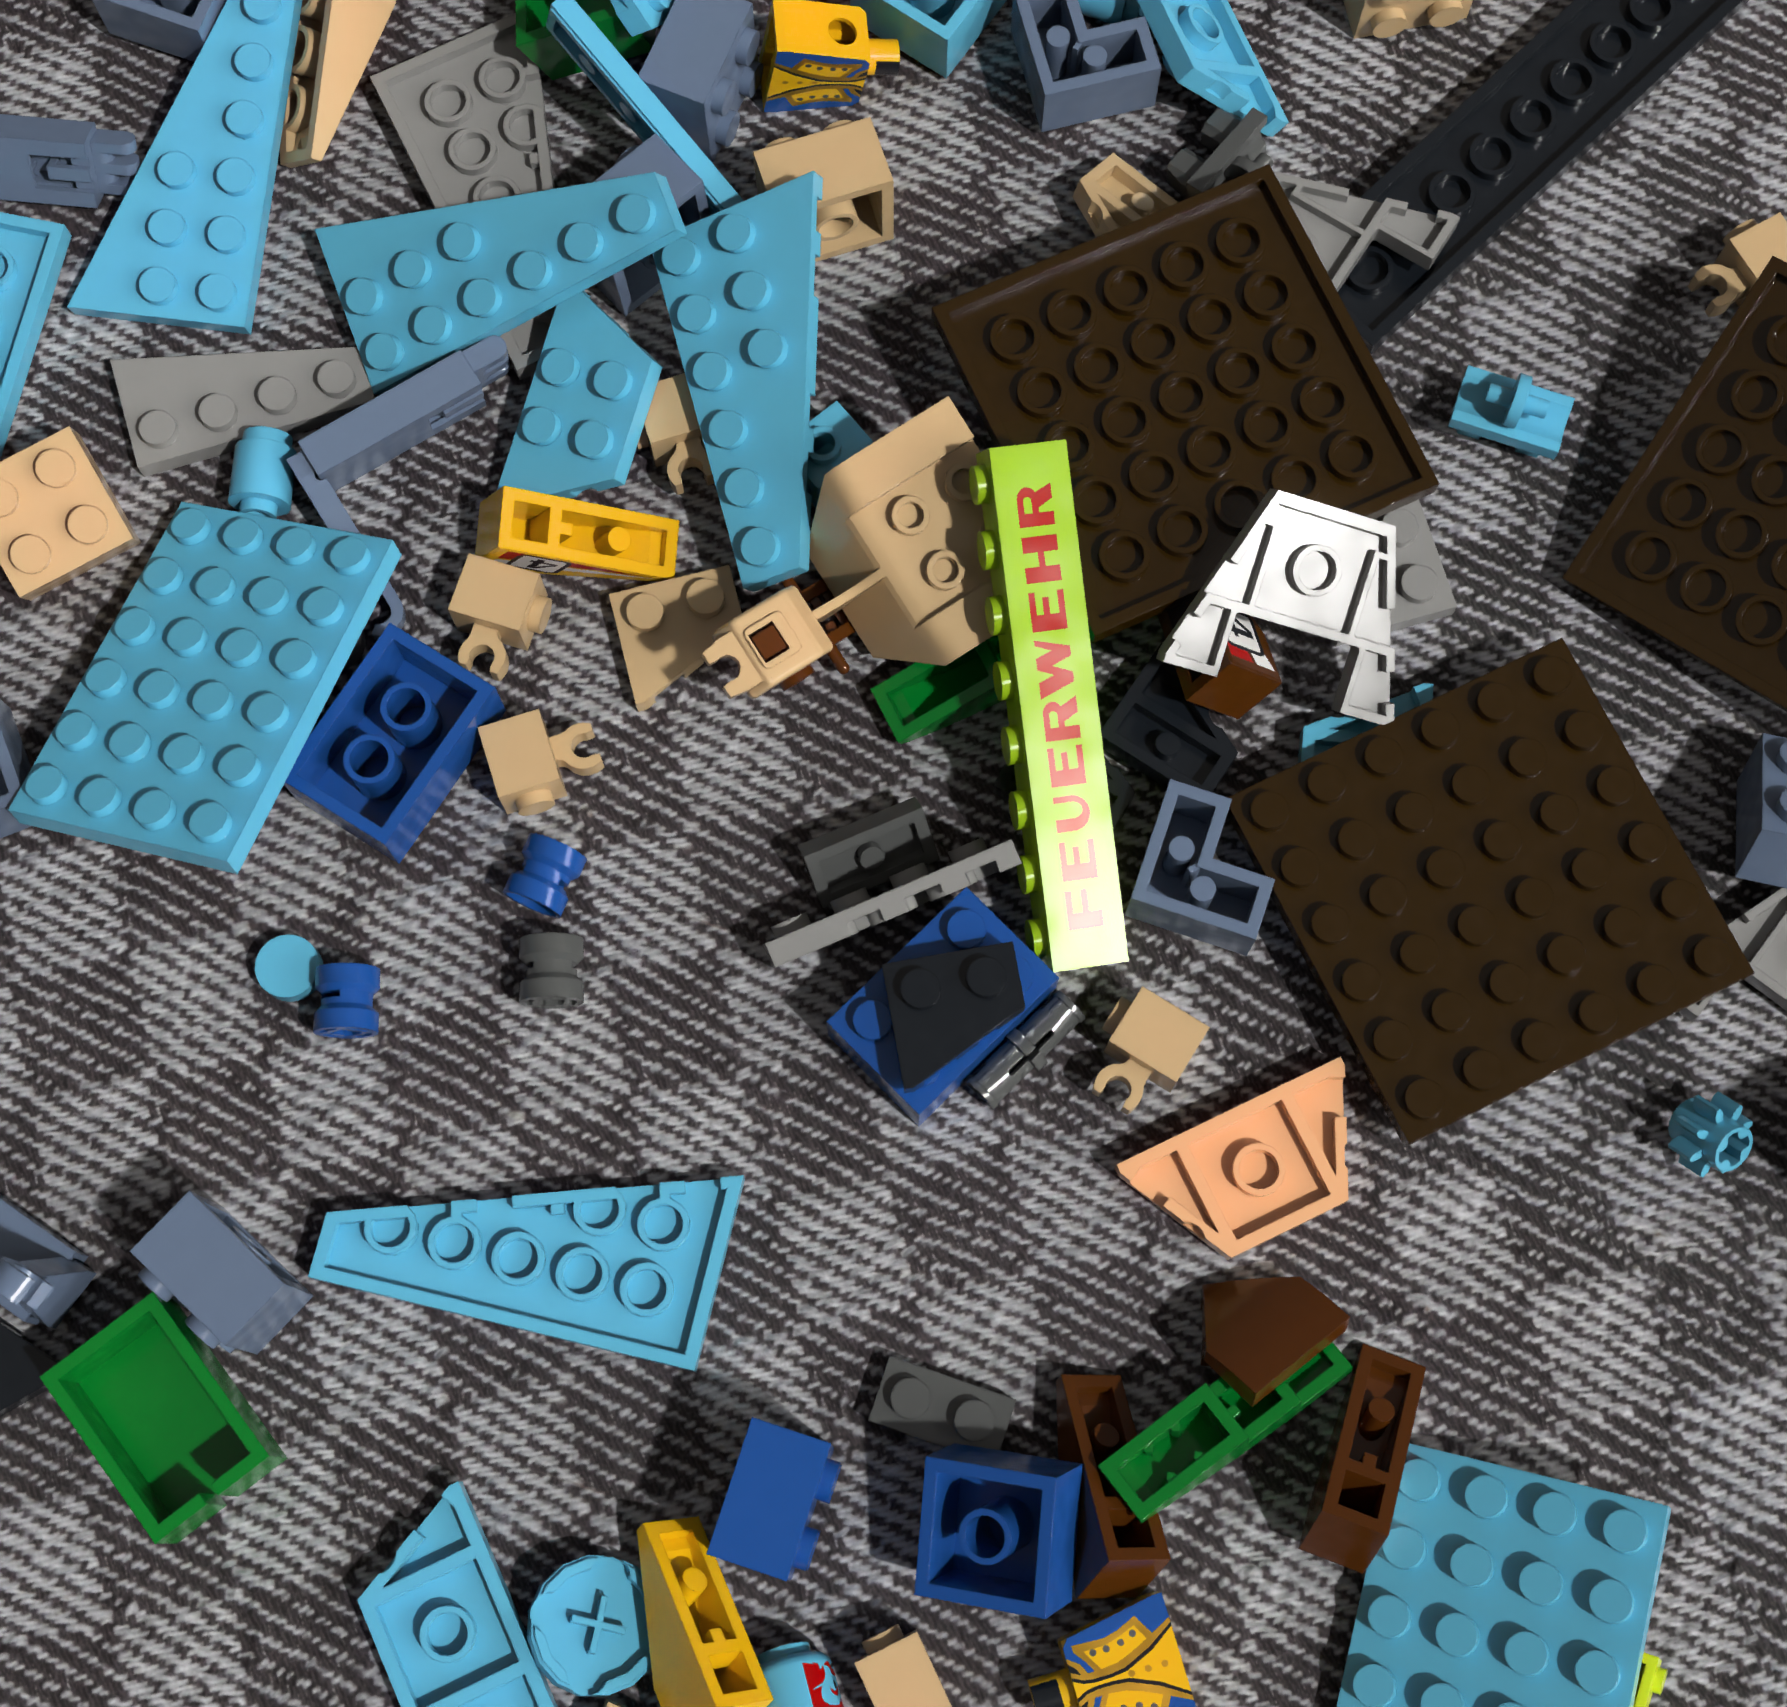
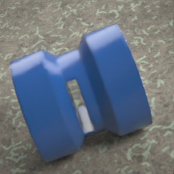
(546, 871)
(346, 1000)

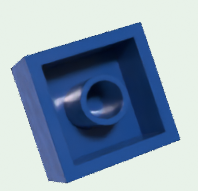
(773, 1501)
(998, 1530)

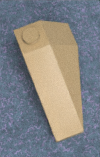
(328, 62)

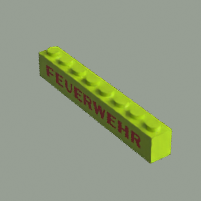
(1050, 704)

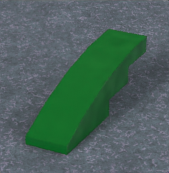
(1209, 1433)

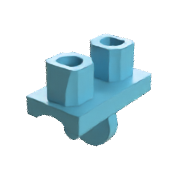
(1511, 412)

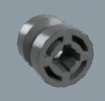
(551, 979)

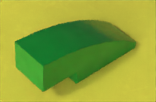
(936, 696)

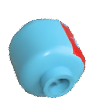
(800, 1677)

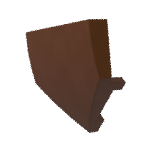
(1265, 1330)

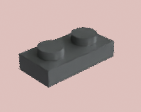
(868, 851)
(940, 1407)

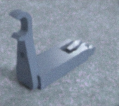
(63, 161)
(390, 427)
(38, 1268)

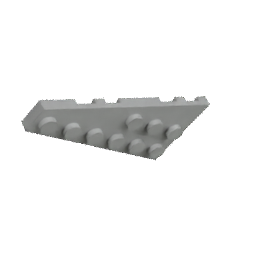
(475, 134)

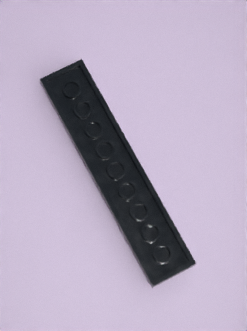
(1521, 138)

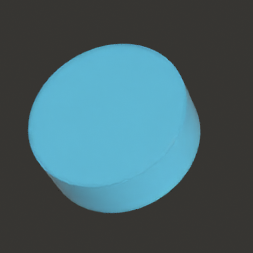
(287, 967)

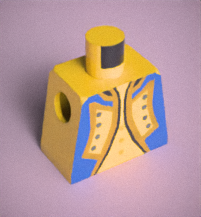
(820, 55)
(1119, 1662)

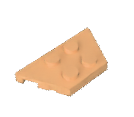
(1253, 1165)

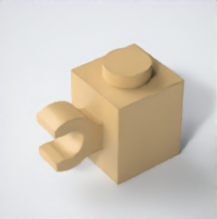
(1742, 261)
(674, 432)
(497, 608)
(528, 760)
(1150, 1042)

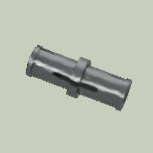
(1025, 1049)

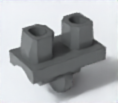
(1236, 149)

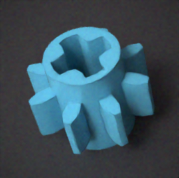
(1710, 1134)

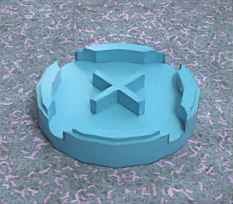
(590, 1626)

